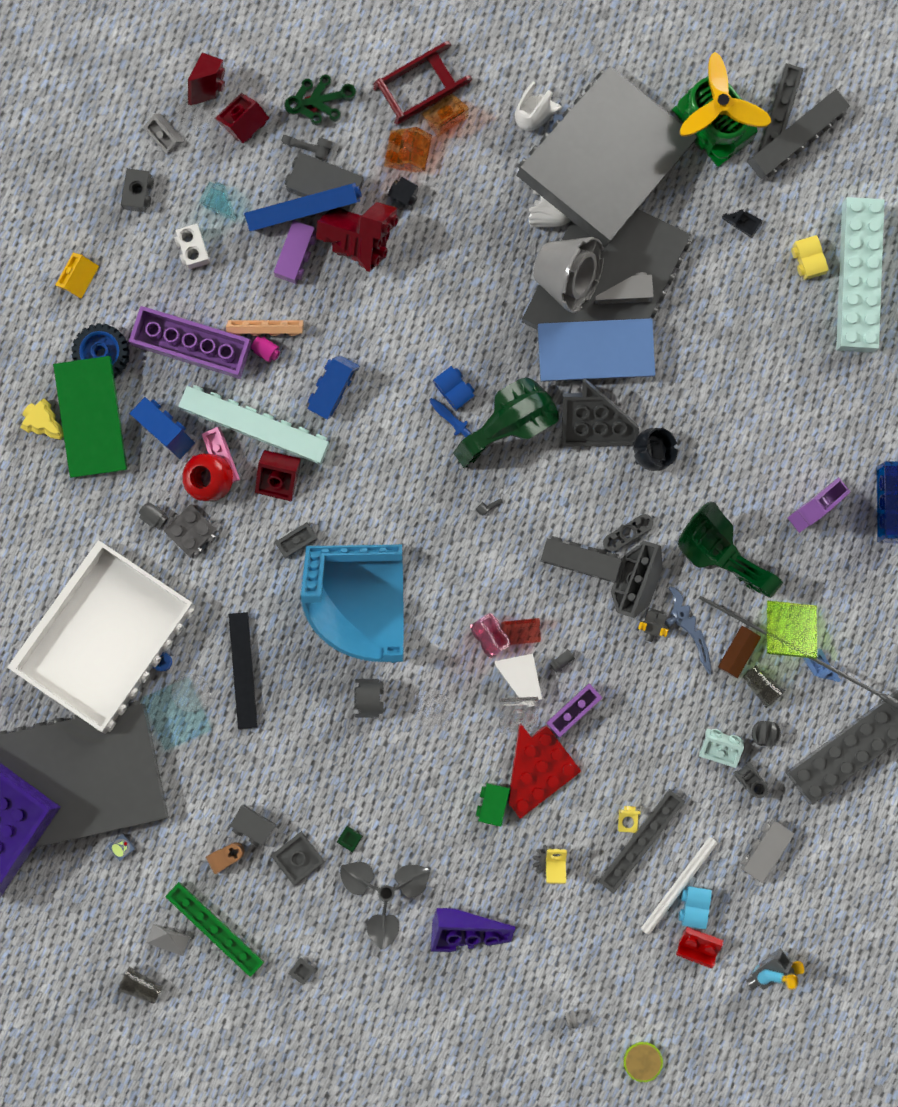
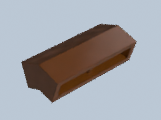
(739, 652)

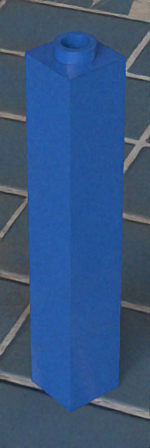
(303, 206)

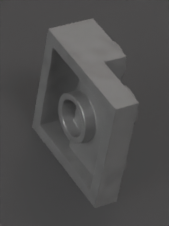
(191, 531)

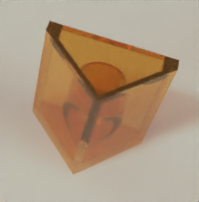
(446, 114)

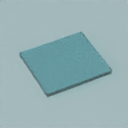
(171, 722)

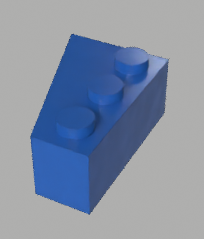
(331, 386)
(162, 427)

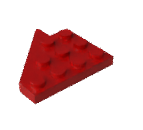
(538, 769)

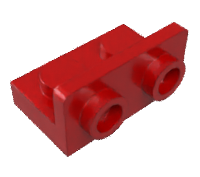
(699, 947)

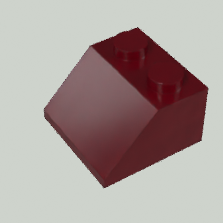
(205, 79)
(242, 118)
(277, 475)

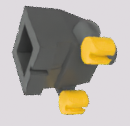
(654, 624)

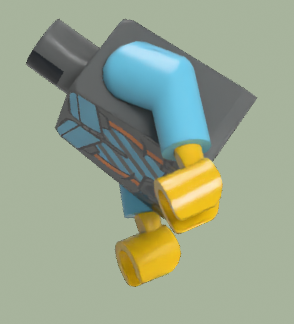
(774, 970)

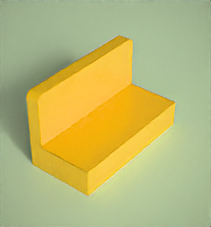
(77, 275)

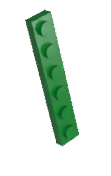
(214, 929)

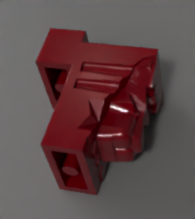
(358, 235)

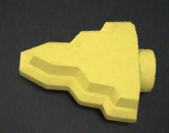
(41, 420)

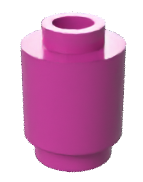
(265, 349)

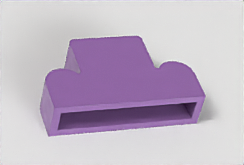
(819, 505)

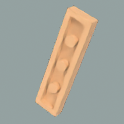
(270, 327)

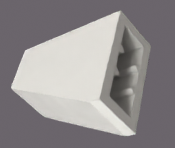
(520, 675)

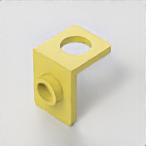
(628, 811)
(556, 866)

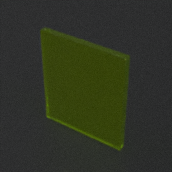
(792, 629)

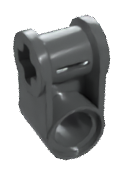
(751, 779)

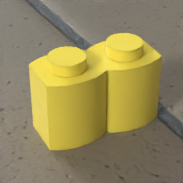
(810, 257)

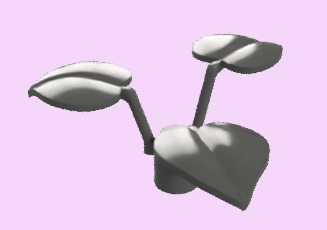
(411, 880)

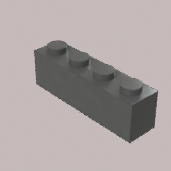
(581, 560)

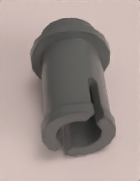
(561, 661)

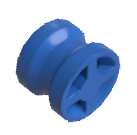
(165, 663)

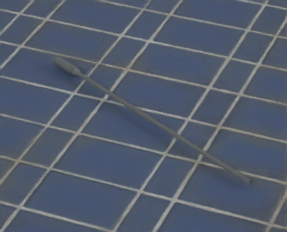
(885, 697)

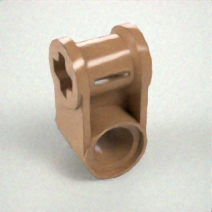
(222, 858)

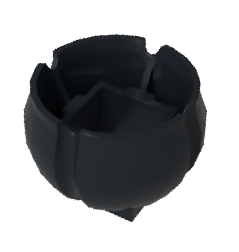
(662, 449)

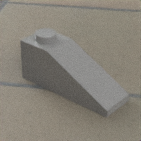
(634, 289)

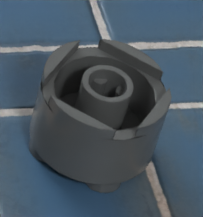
(368, 698)

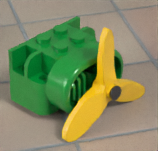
(719, 115)

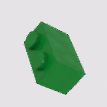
(493, 804)

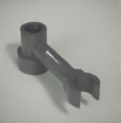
(321, 149)

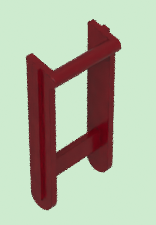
(441, 71)

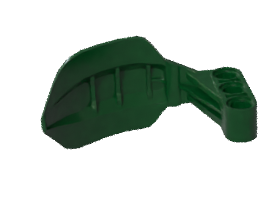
(519, 411)
(709, 542)

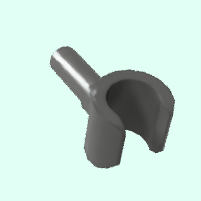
(482, 509)

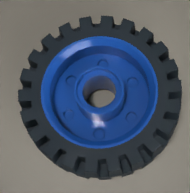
(100, 337)

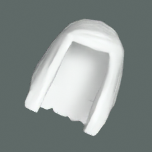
(535, 110)
(546, 215)

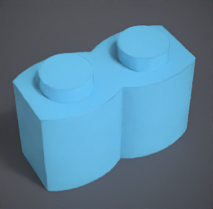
(695, 907)

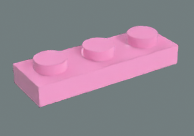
(216, 444)

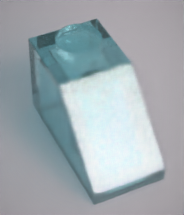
(217, 200)

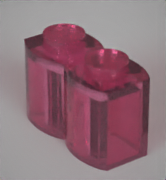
(490, 635)

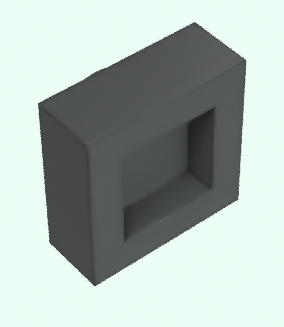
(302, 971)

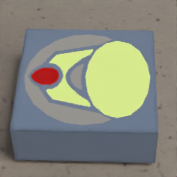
(121, 847)

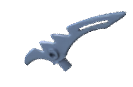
(680, 616)

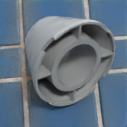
(570, 270)

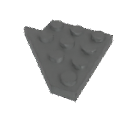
(595, 420)

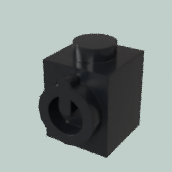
(403, 193)

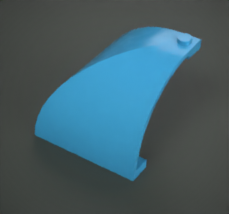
(356, 599)

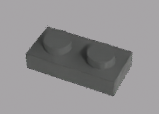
(296, 540)

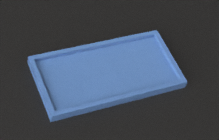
(596, 350)

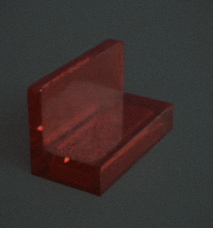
(522, 631)

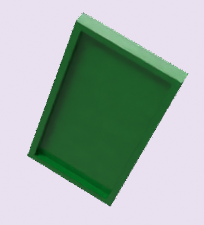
(90, 416)

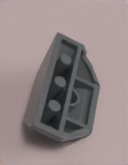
(637, 579)

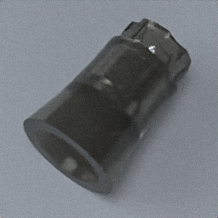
(763, 686)
(139, 986)

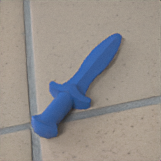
(460, 427)

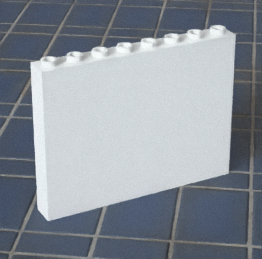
(102, 637)

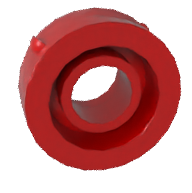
(220, 477)

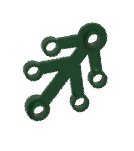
(318, 100)

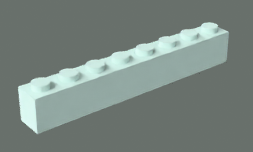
(254, 425)

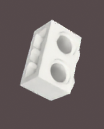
(195, 246)

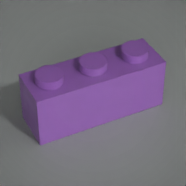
(295, 252)
(573, 710)

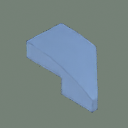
(819, 670)

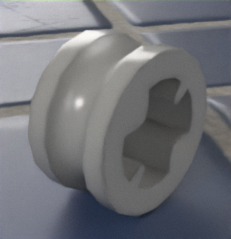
(571, 1020)

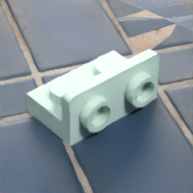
(722, 747)

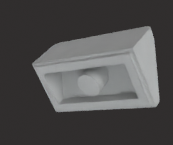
(163, 133)

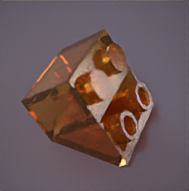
(408, 149)

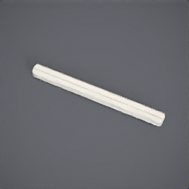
(678, 886)

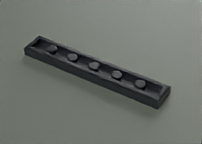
(243, 670)

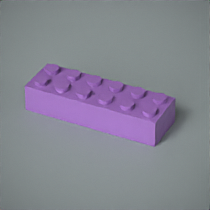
(190, 342)

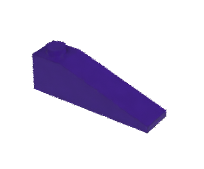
(460, 928)

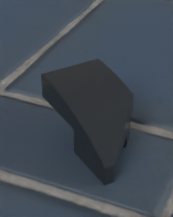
(744, 222)

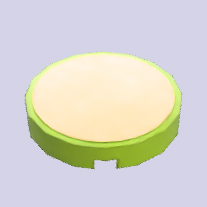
(643, 1061)

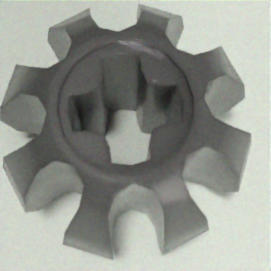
(766, 733)

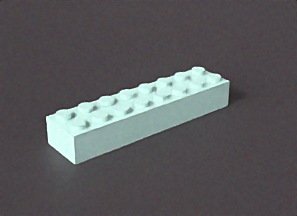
(860, 275)

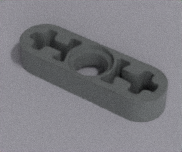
(637, 521)

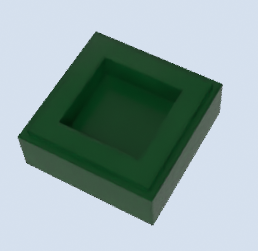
(349, 839)

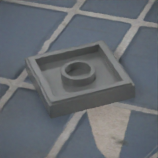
(298, 858)

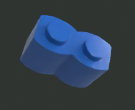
(454, 388)

